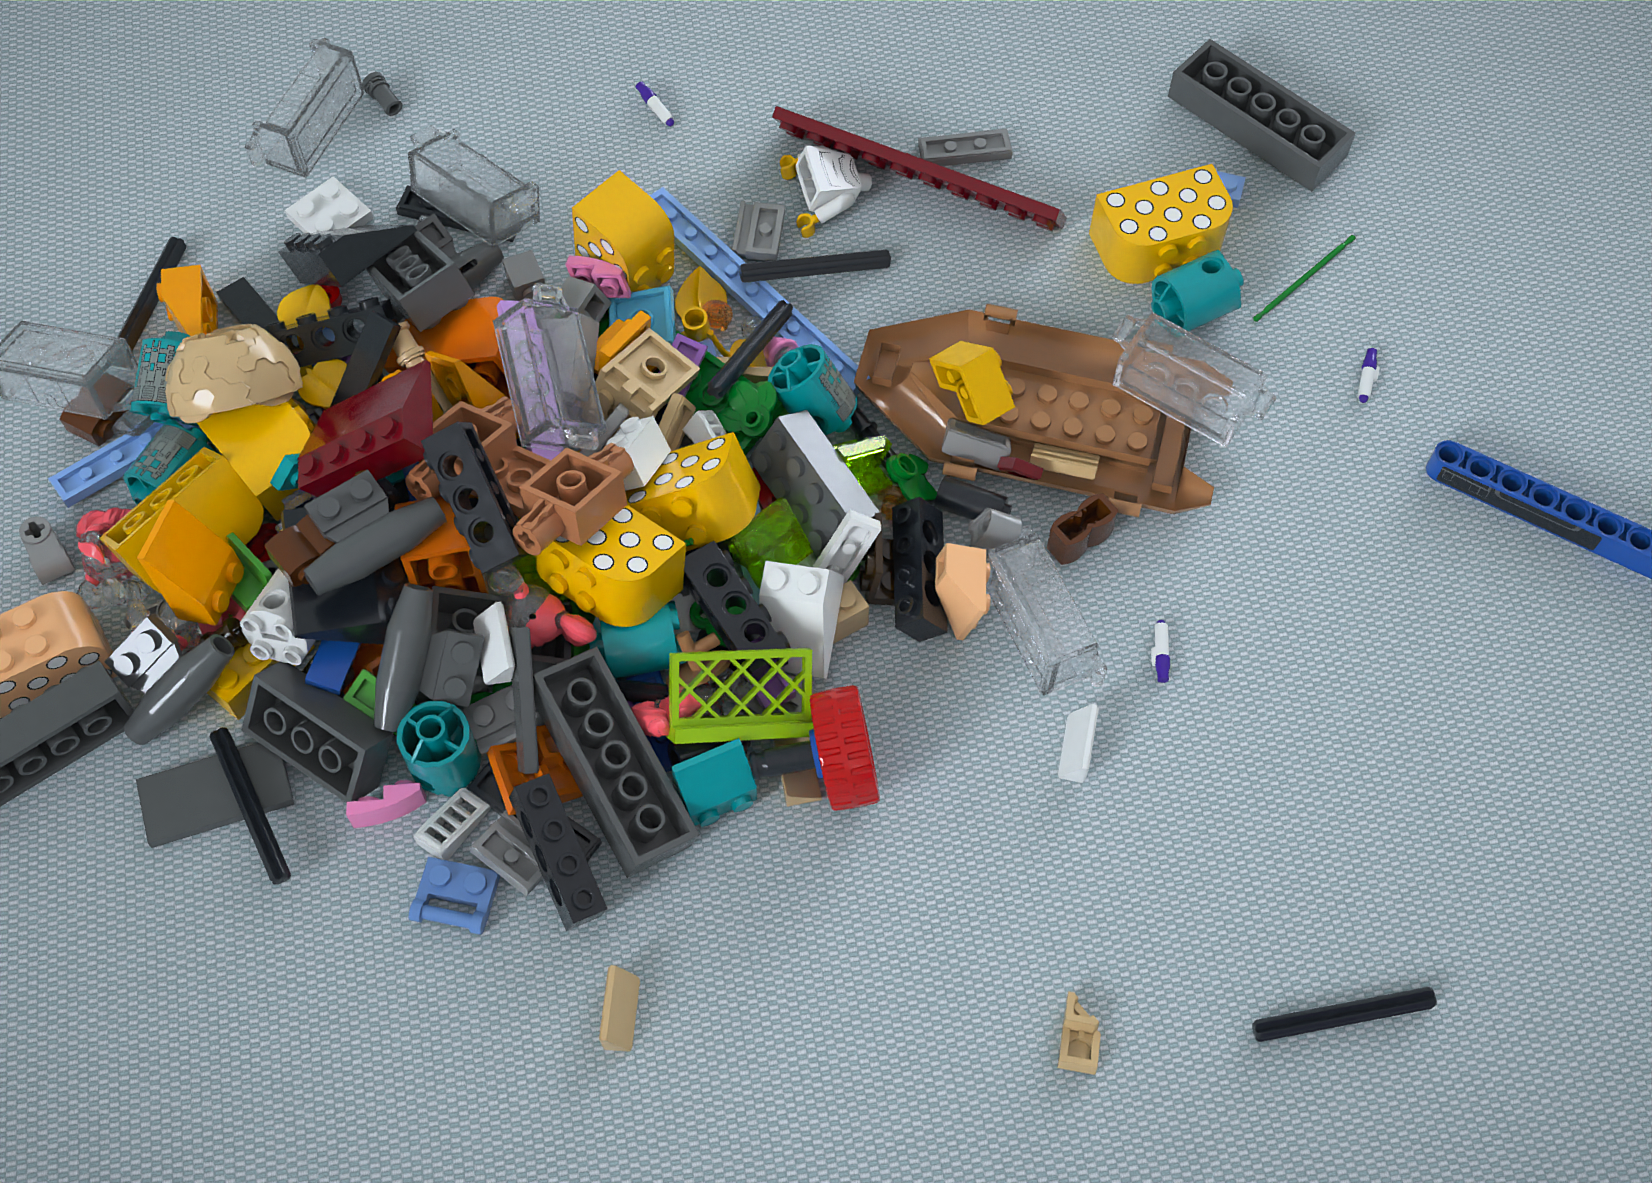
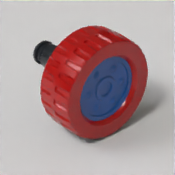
(836, 749)

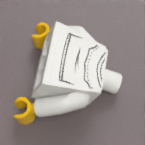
(827, 182)

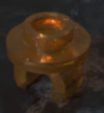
(718, 314)
(890, 497)

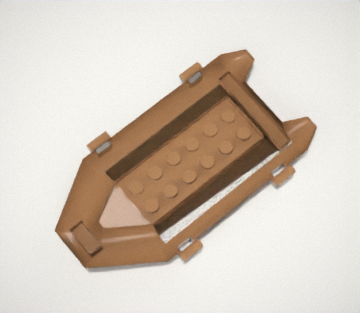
(1059, 399)

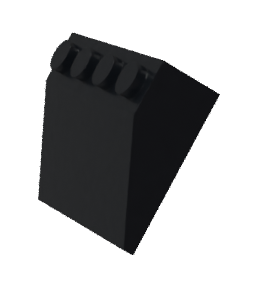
(340, 254)
(351, 612)

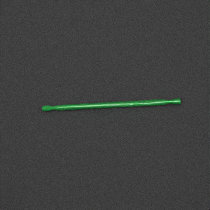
(1306, 276)

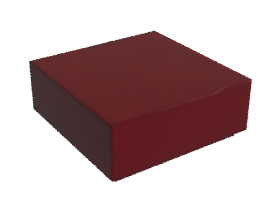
(1020, 468)

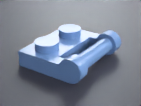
(459, 885)

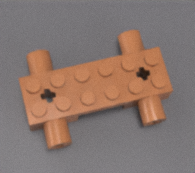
(552, 497)

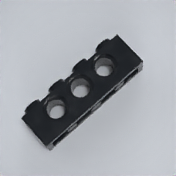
(339, 320)
(478, 475)
(916, 544)
(711, 564)
(557, 852)

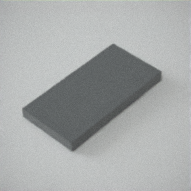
(200, 798)

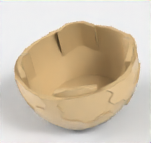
(229, 372)

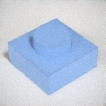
(1233, 185)

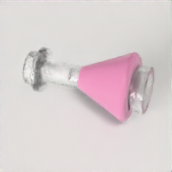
(775, 348)

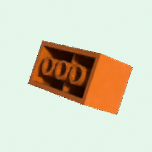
(467, 336)
(443, 558)

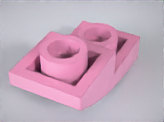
(601, 273)
(396, 802)

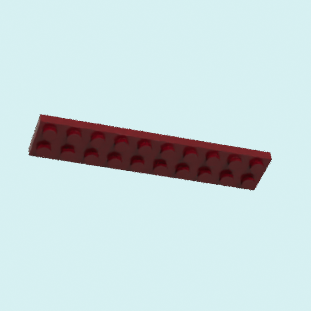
(928, 172)

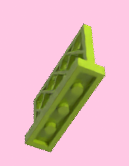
(744, 726)

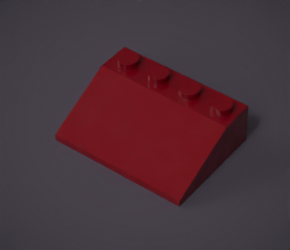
(370, 431)

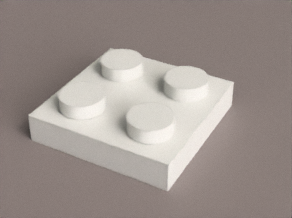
(328, 208)

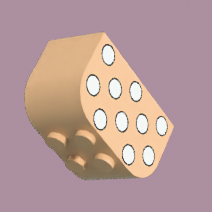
(46, 645)

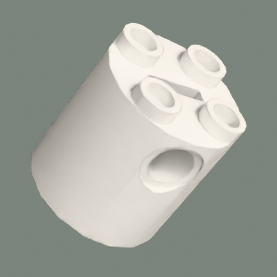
(270, 625)

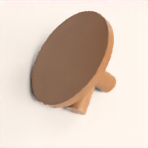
(690, 669)

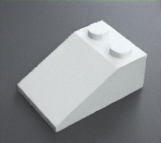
(644, 445)
(804, 608)

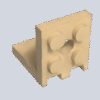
(633, 385)

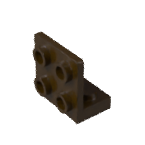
(879, 571)

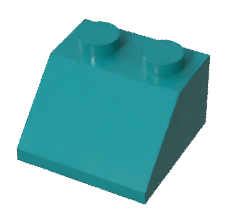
(715, 783)

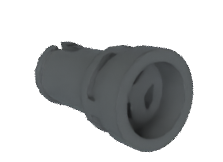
(379, 89)

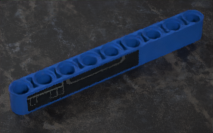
(1555, 509)

